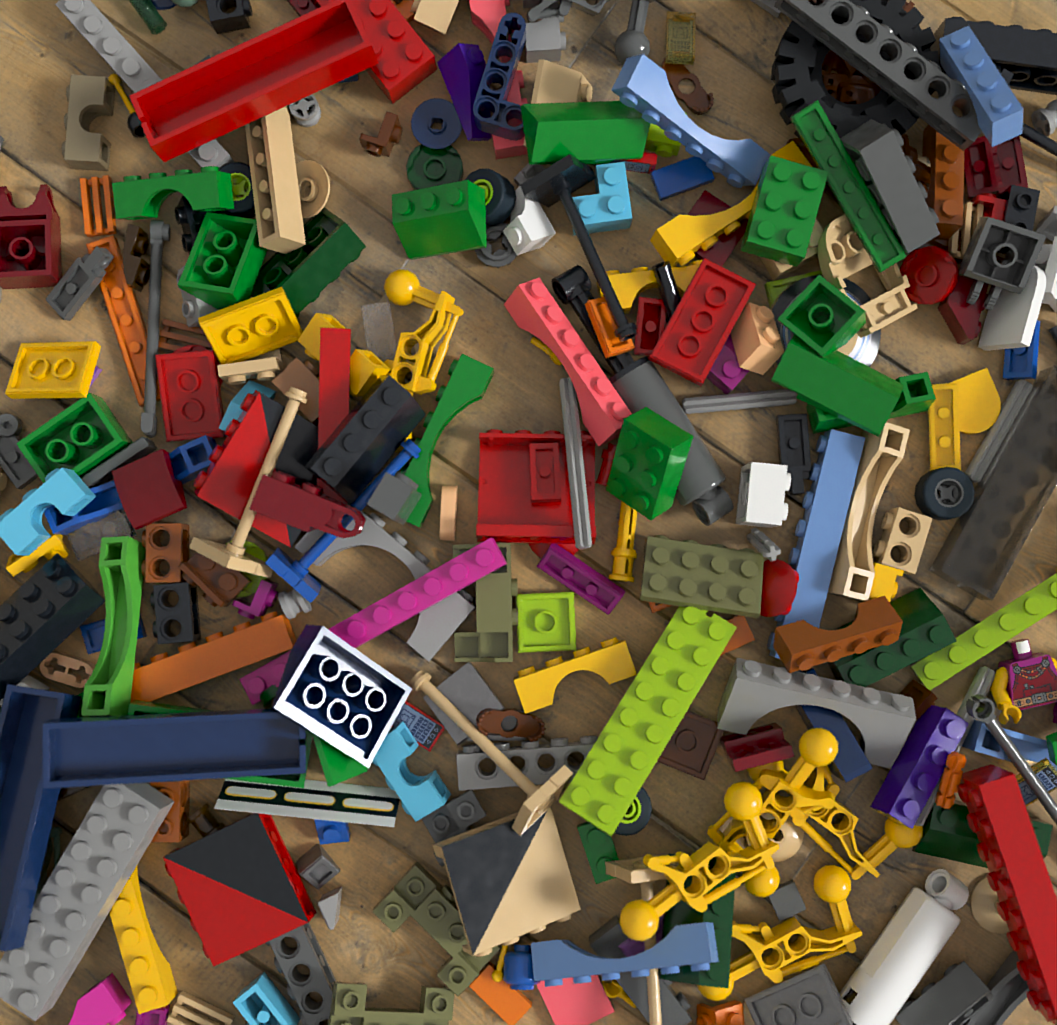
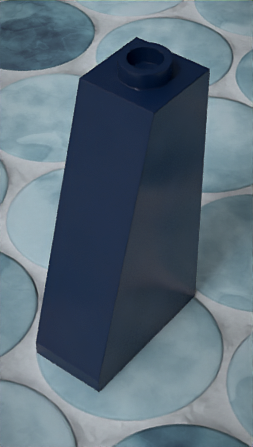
(850, 759)

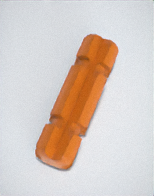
(950, 779)

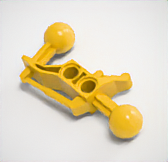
(403, 289)
(817, 749)
(743, 802)
(894, 837)
(832, 886)

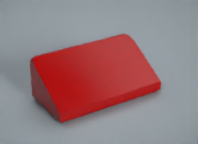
(649, 324)

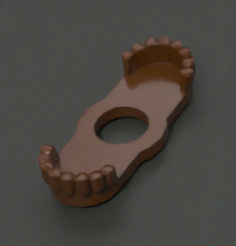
(698, 101)
(527, 725)

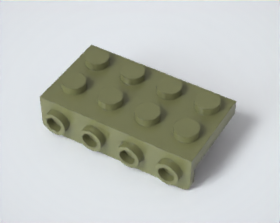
(702, 576)

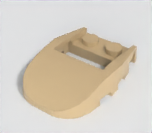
(843, 255)

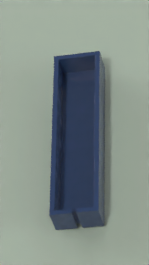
(170, 747)
(24, 804)

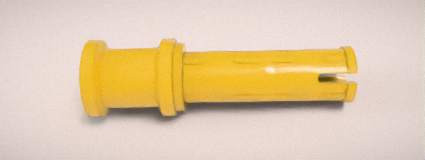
(624, 552)

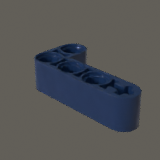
(503, 74)

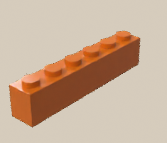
(212, 659)

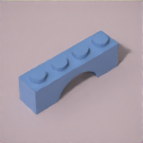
(995, 104)

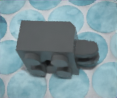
(1010, 274)

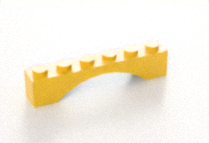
(686, 233)
(143, 960)

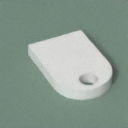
(1014, 315)

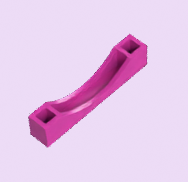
(102, 1004)

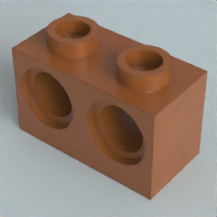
(174, 553)
(174, 826)

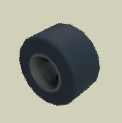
(955, 493)

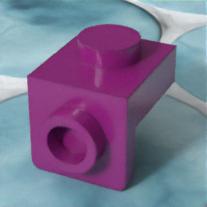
(264, 597)

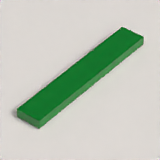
(848, 186)

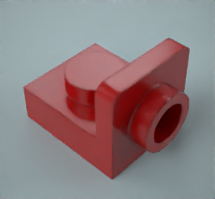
(993, 206)

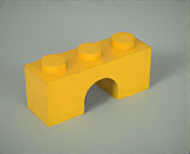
(364, 364)

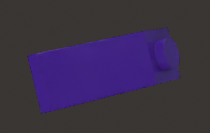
(462, 74)

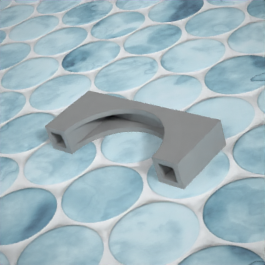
(436, 622)
(762, 688)

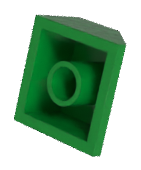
(823, 317)

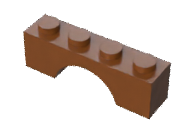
(946, 181)
(805, 646)

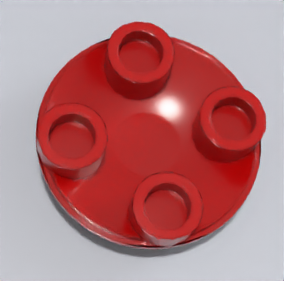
(778, 588)

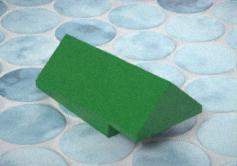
(585, 130)
(838, 385)

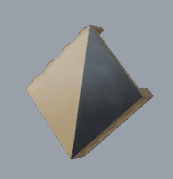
(508, 881)

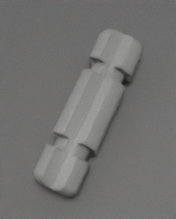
(763, 544)

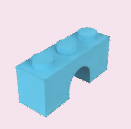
(23, 526)
(417, 793)

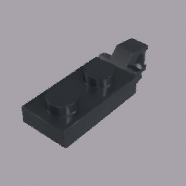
(794, 449)

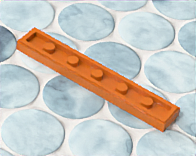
(125, 317)

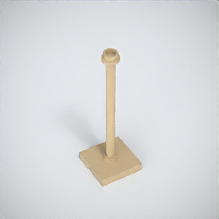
(233, 554)
(539, 797)
(634, 871)

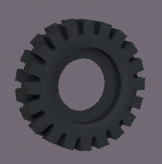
(800, 62)

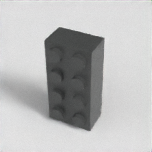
(891, 181)

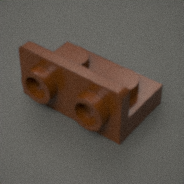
(218, 582)

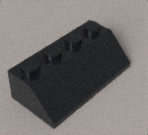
(366, 438)

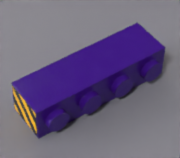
(919, 766)

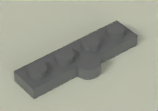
(11, 457)

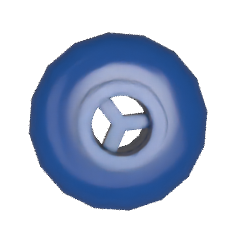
(519, 968)

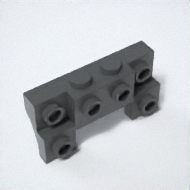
(454, 818)

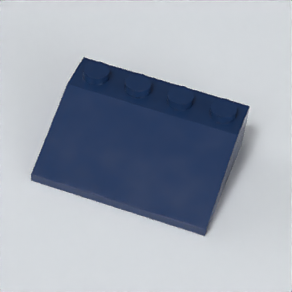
(339, 694)

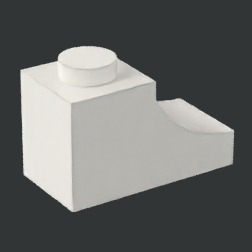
(528, 225)

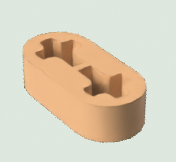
(448, 513)
(66, 676)

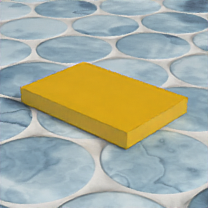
(251, 327)
(53, 370)

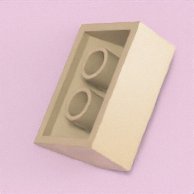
(559, 85)

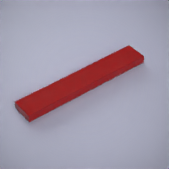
(333, 386)

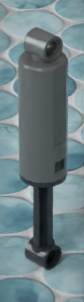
(643, 387)

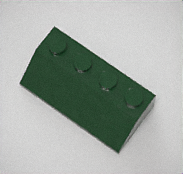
(313, 266)
(921, 634)
(950, 836)
(721, 915)

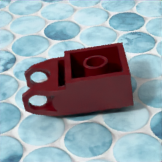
(29, 242)
(303, 506)

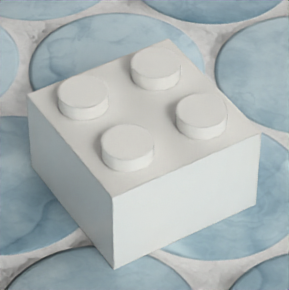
(763, 495)

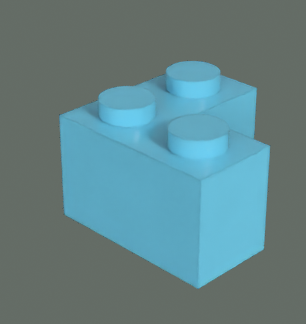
(611, 204)
(264, 1004)

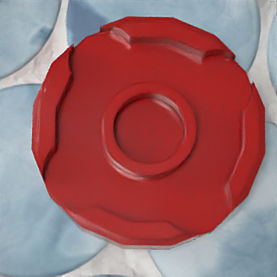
(931, 275)

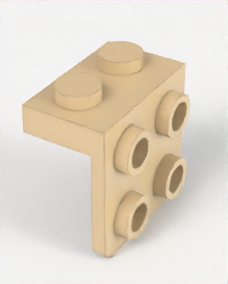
(261, 367)

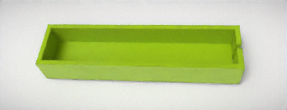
(647, 717)

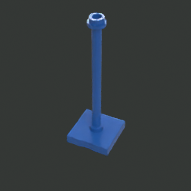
(296, 571)

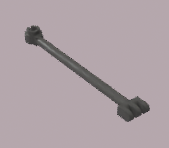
(158, 234)
(986, 714)

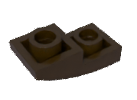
(136, 268)

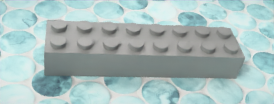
(81, 894)

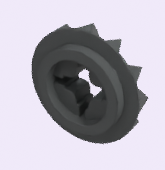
(500, 257)

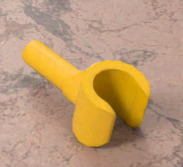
(546, 349)
(615, 990)

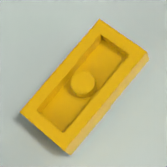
(48, 549)

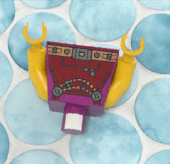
(1024, 681)

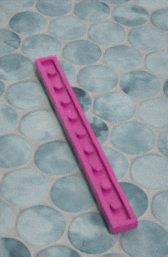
(394, 608)

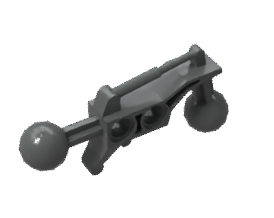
(628, 44)

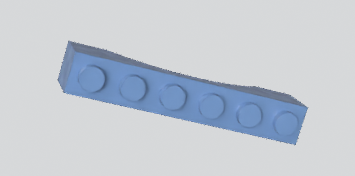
(647, 89)
(982, 741)
(683, 946)

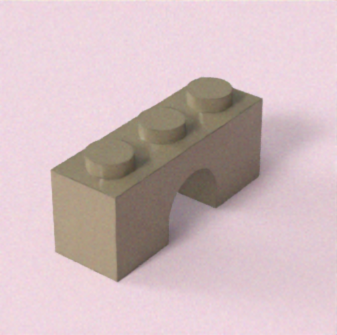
(87, 100)

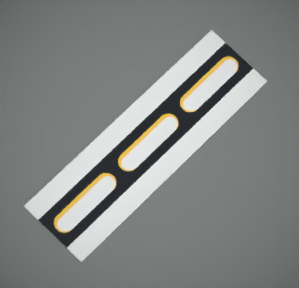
(315, 801)

